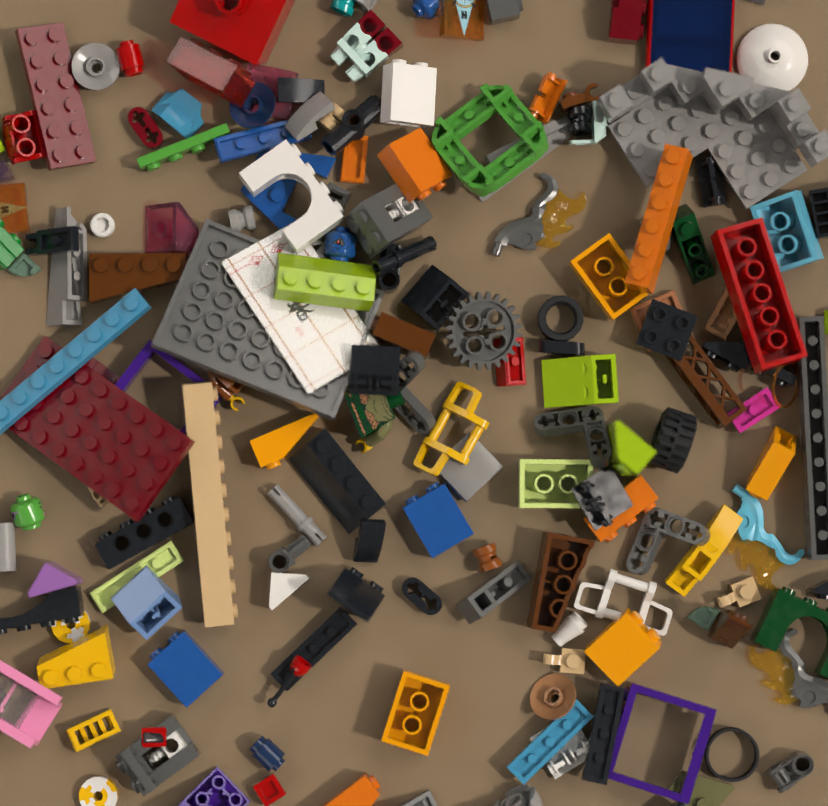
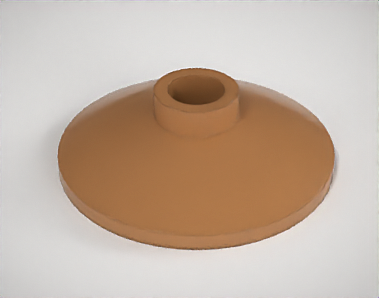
(546, 690)

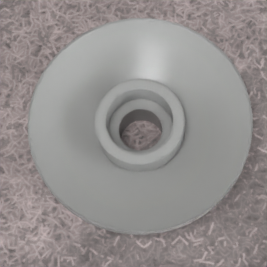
(92, 55)

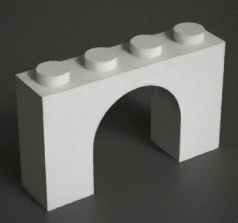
(285, 163)

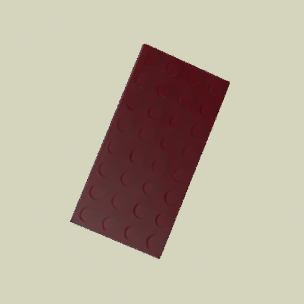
(101, 435)

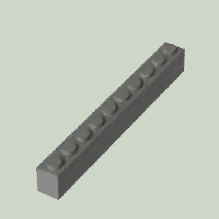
(814, 435)

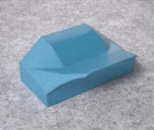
(180, 112)

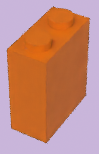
(415, 165)

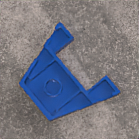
(275, 197)

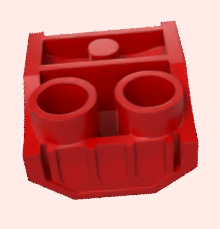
(22, 137)

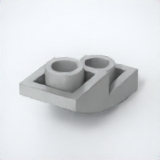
(304, 119)

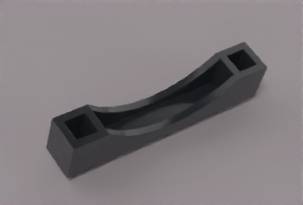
(59, 605)

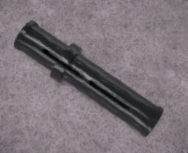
(396, 258)

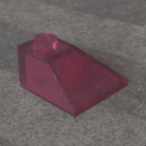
(169, 229)

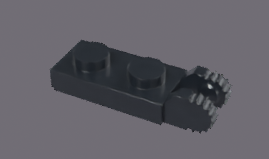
(54, 241)

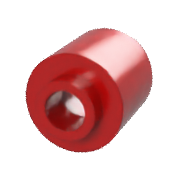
(130, 58)

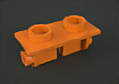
(551, 90)

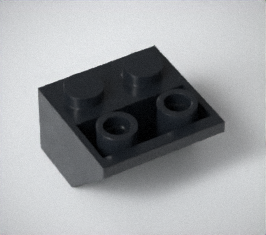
(434, 296)

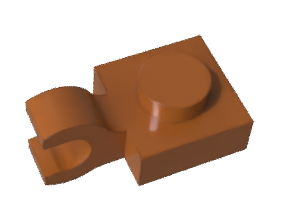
(573, 99)

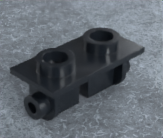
(710, 182)

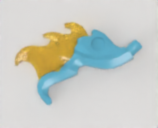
(755, 544)

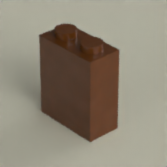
(402, 334)

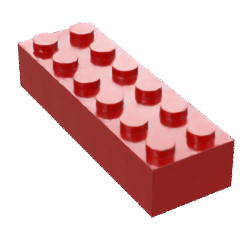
(758, 295)

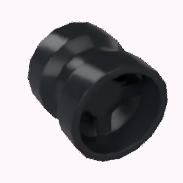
(580, 121)

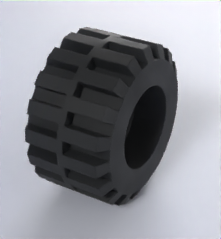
(673, 439)

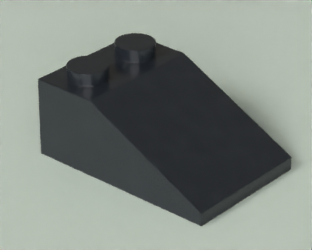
(357, 593)

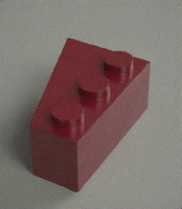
(625, 21)

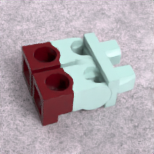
(360, 51)

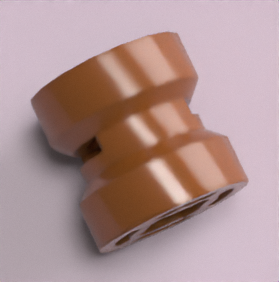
(487, 557)

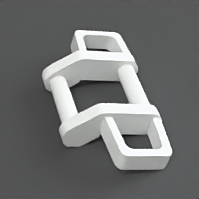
(614, 577)

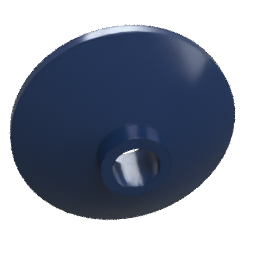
(261, 96)

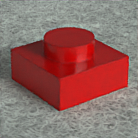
(269, 789)

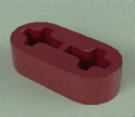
(150, 124)

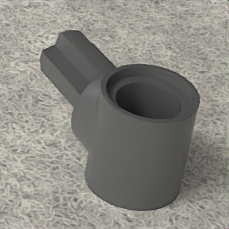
(290, 553)

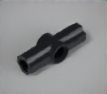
(360, 118)

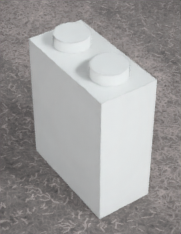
(408, 94)

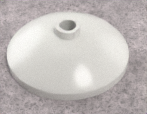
(755, 59)

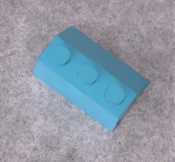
(789, 230)

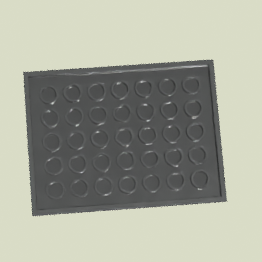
(219, 331)

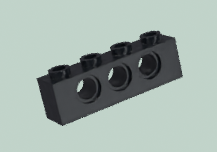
(114, 556)

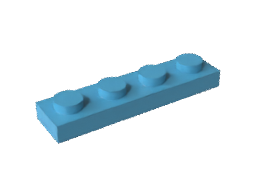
(549, 742)

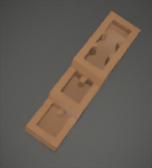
(722, 317)

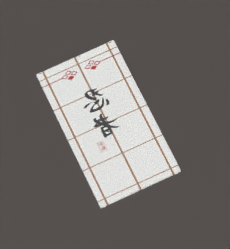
(309, 336)

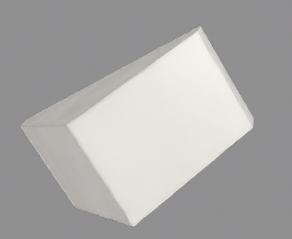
(283, 586)

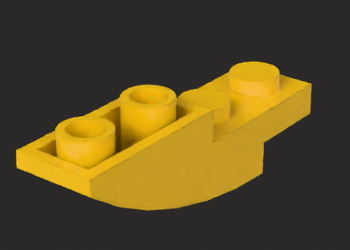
(701, 558)

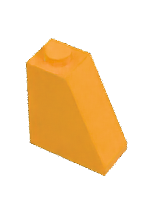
(771, 463)

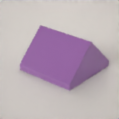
(53, 578)

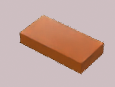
(354, 161)

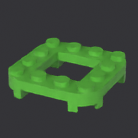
(490, 101)

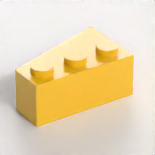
(78, 662)

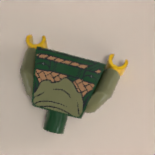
(372, 415)

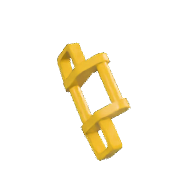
(447, 452)

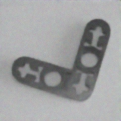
(421, 411)
(587, 426)
(657, 530)

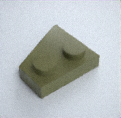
(705, 792)

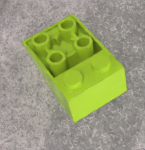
(580, 381)

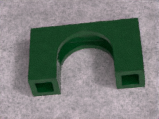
(778, 615)

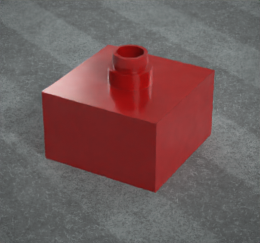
(237, 26)

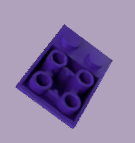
(215, 791)

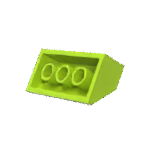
(324, 282)
(628, 450)

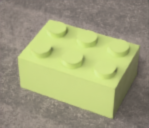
(550, 481)

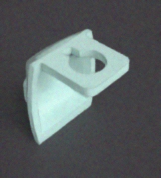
(599, 124)

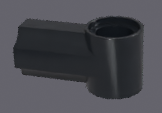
(394, 272)

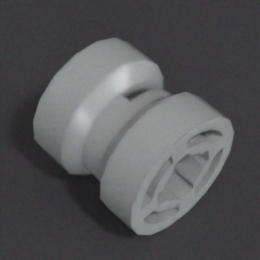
(243, 219)

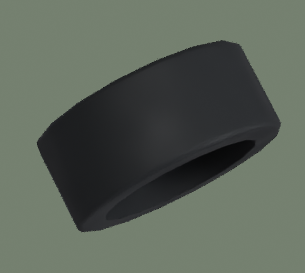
(560, 300)

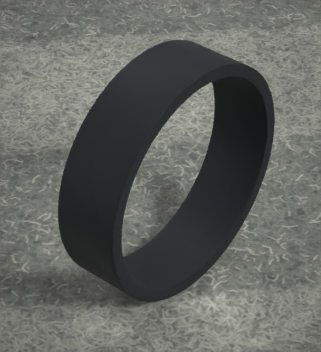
(756, 756)

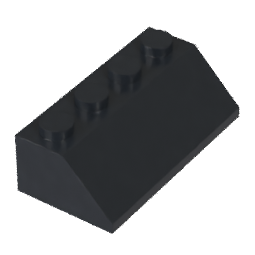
(337, 481)

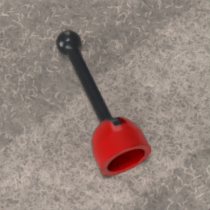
(299, 668)

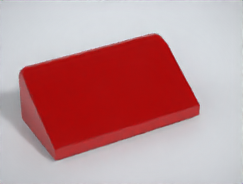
(511, 372)

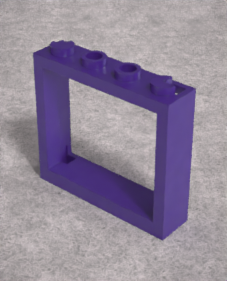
(141, 361)
(710, 713)

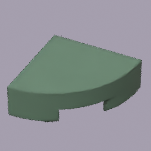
(24, 266)
(704, 616)

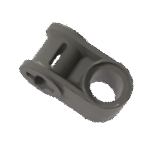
(789, 772)

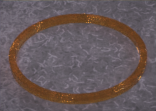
(773, 387)

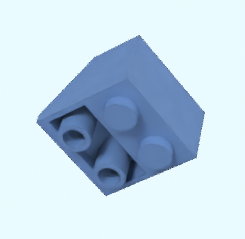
(147, 602)

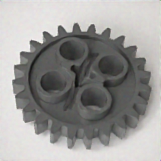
(485, 352)

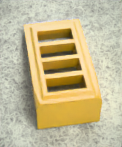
(74, 740)

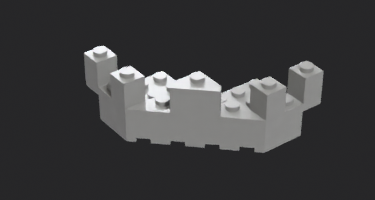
(740, 123)

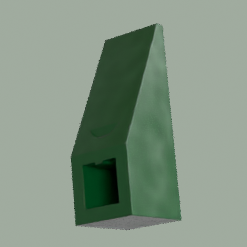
(691, 245)

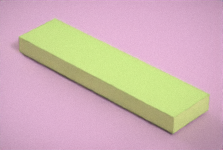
(158, 561)

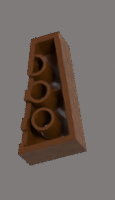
(119, 273)
(556, 577)

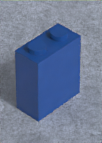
(437, 519)
(185, 667)

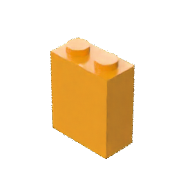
(623, 646)

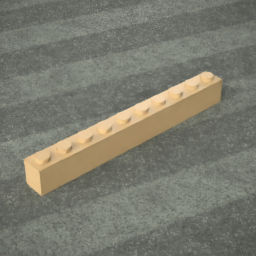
(208, 504)

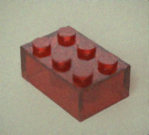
(211, 71)

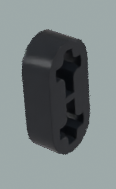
(561, 347)
(425, 590)

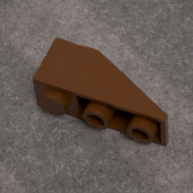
(729, 628)

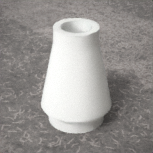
(569, 629)

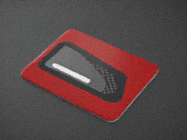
(154, 737)

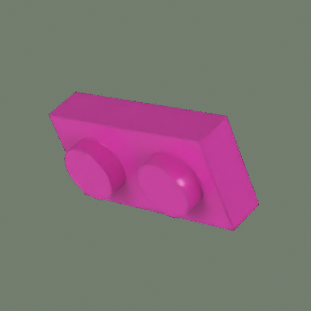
(757, 407)

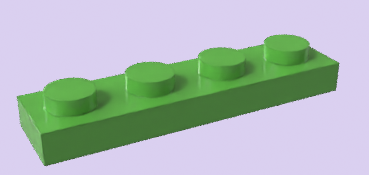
(175, 151)

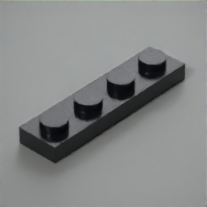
(317, 644)
(603, 734)

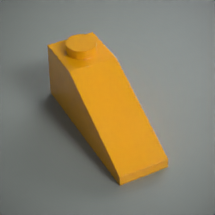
(278, 443)

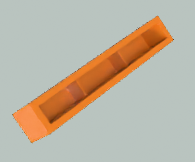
(658, 219)

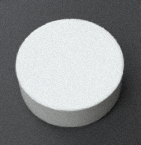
(102, 225)

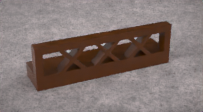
(701, 390)

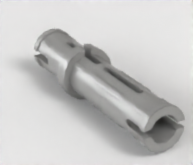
(292, 510)

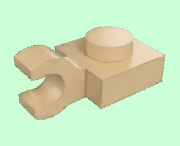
(742, 592)
(569, 660)

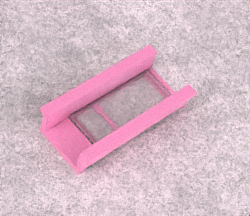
(25, 706)

